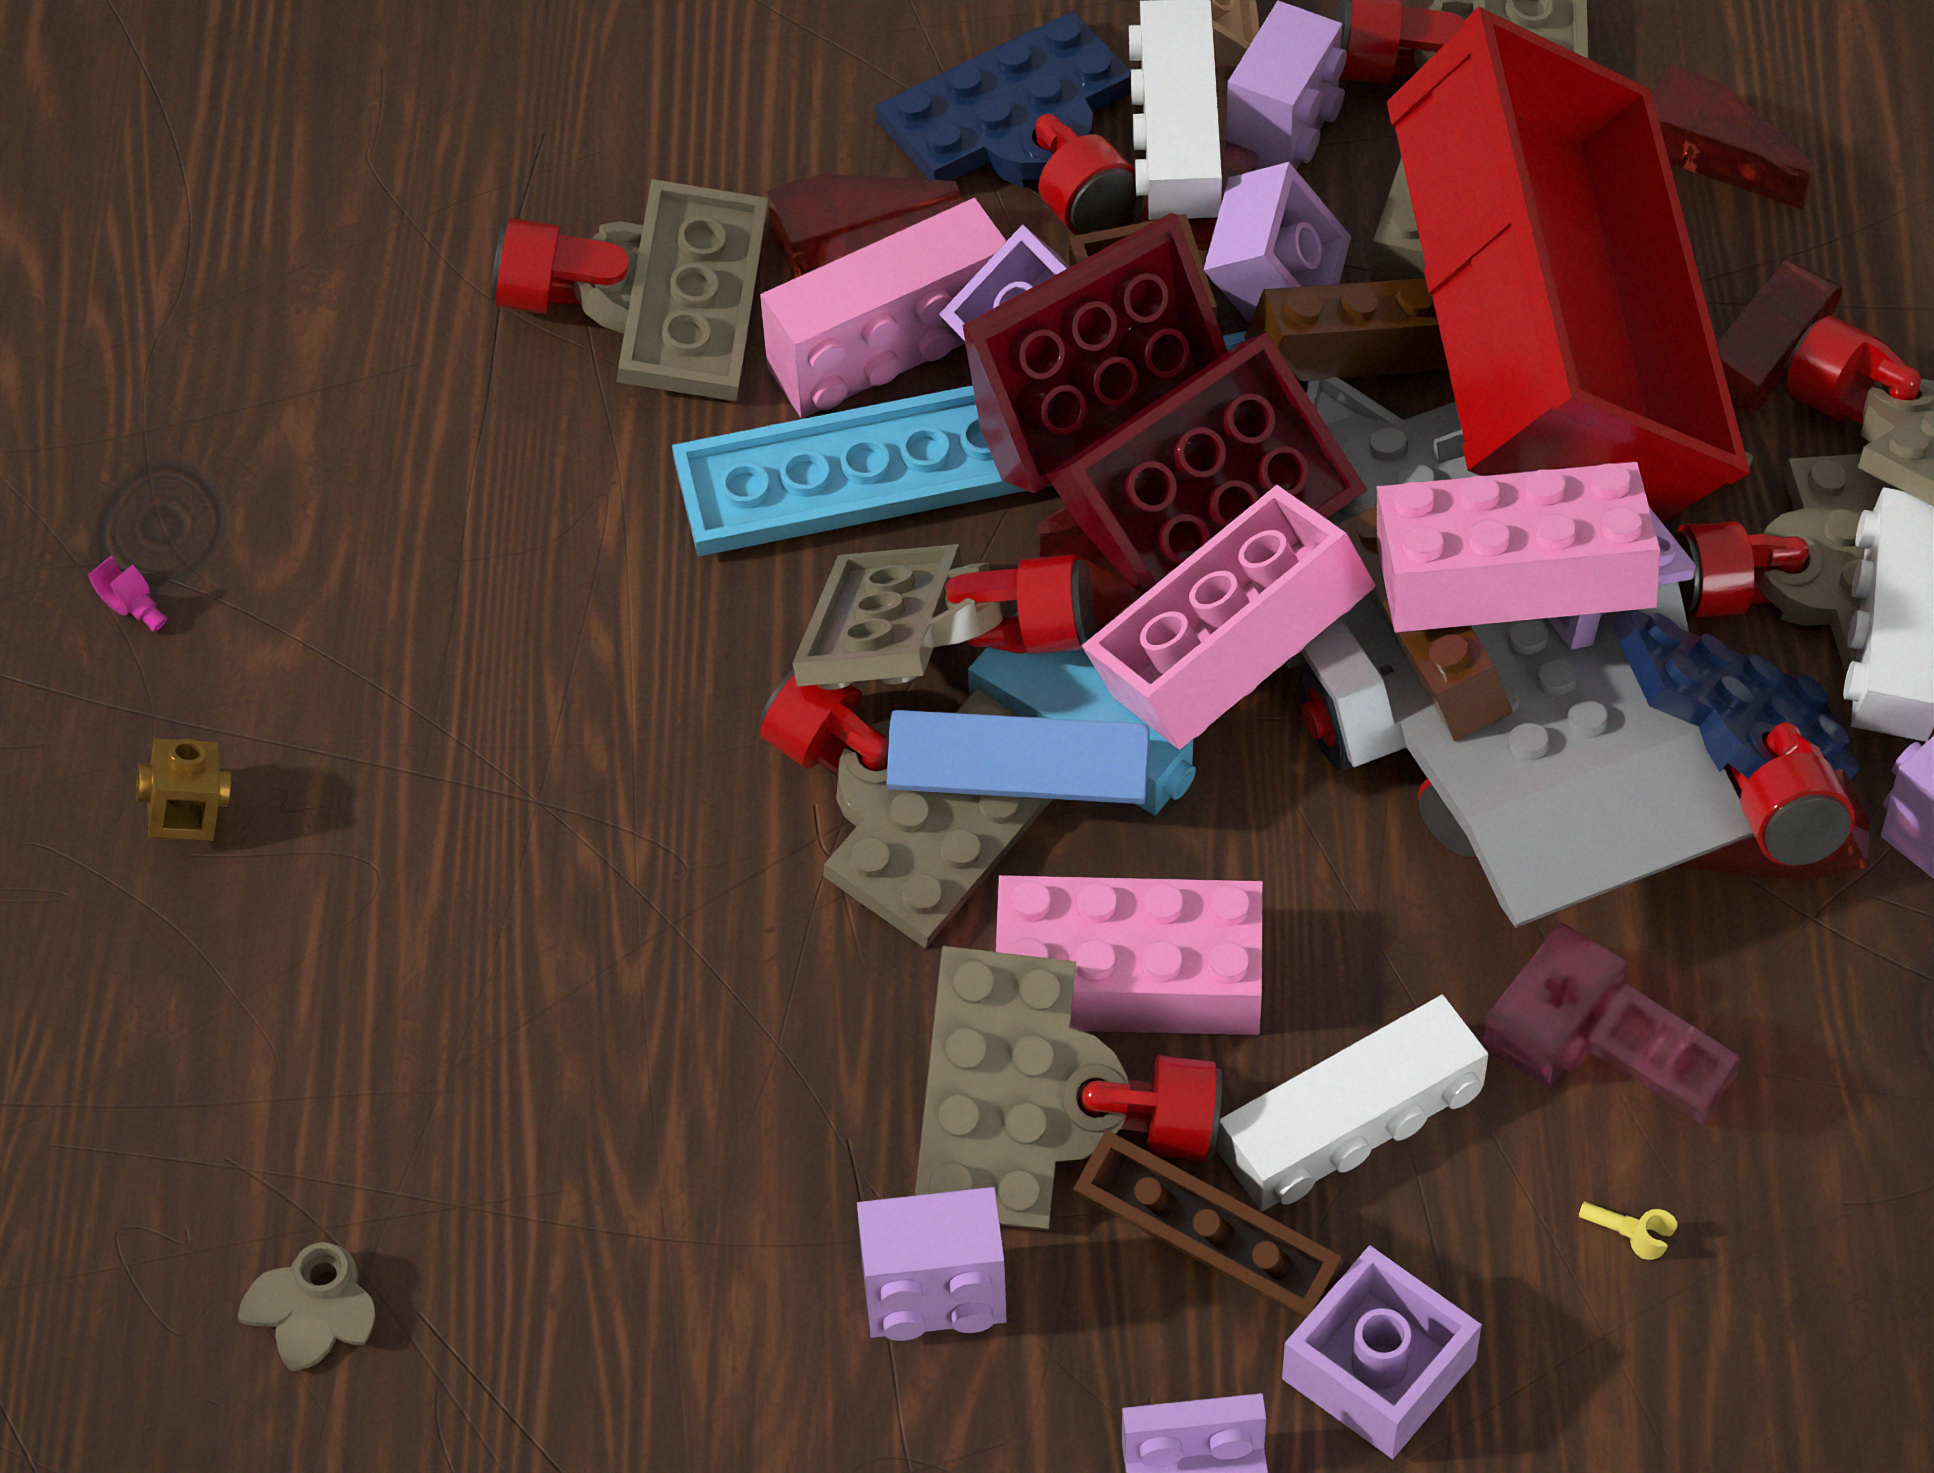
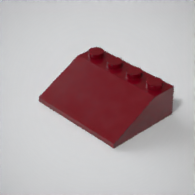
(1089, 350)
(1201, 460)

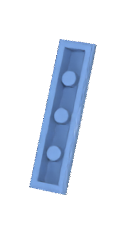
(1018, 756)

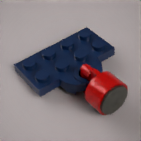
(1027, 118)
(1760, 723)

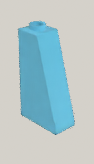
(1071, 688)

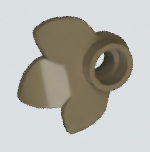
(309, 1314)

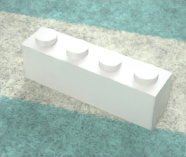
(1178, 107)
(1895, 621)
(1352, 1104)

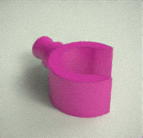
(126, 593)

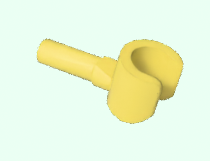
(1635, 1229)

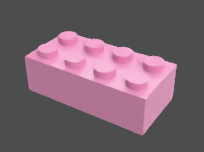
(874, 309)
(1517, 547)
(1229, 616)
(1144, 949)

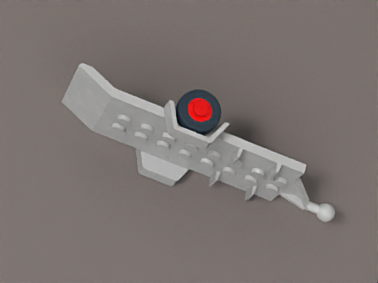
(1568, 787)

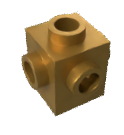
(183, 788)

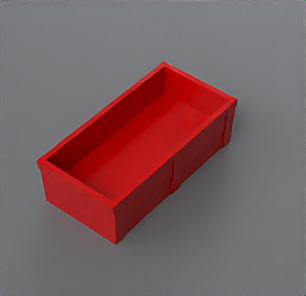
(1562, 267)

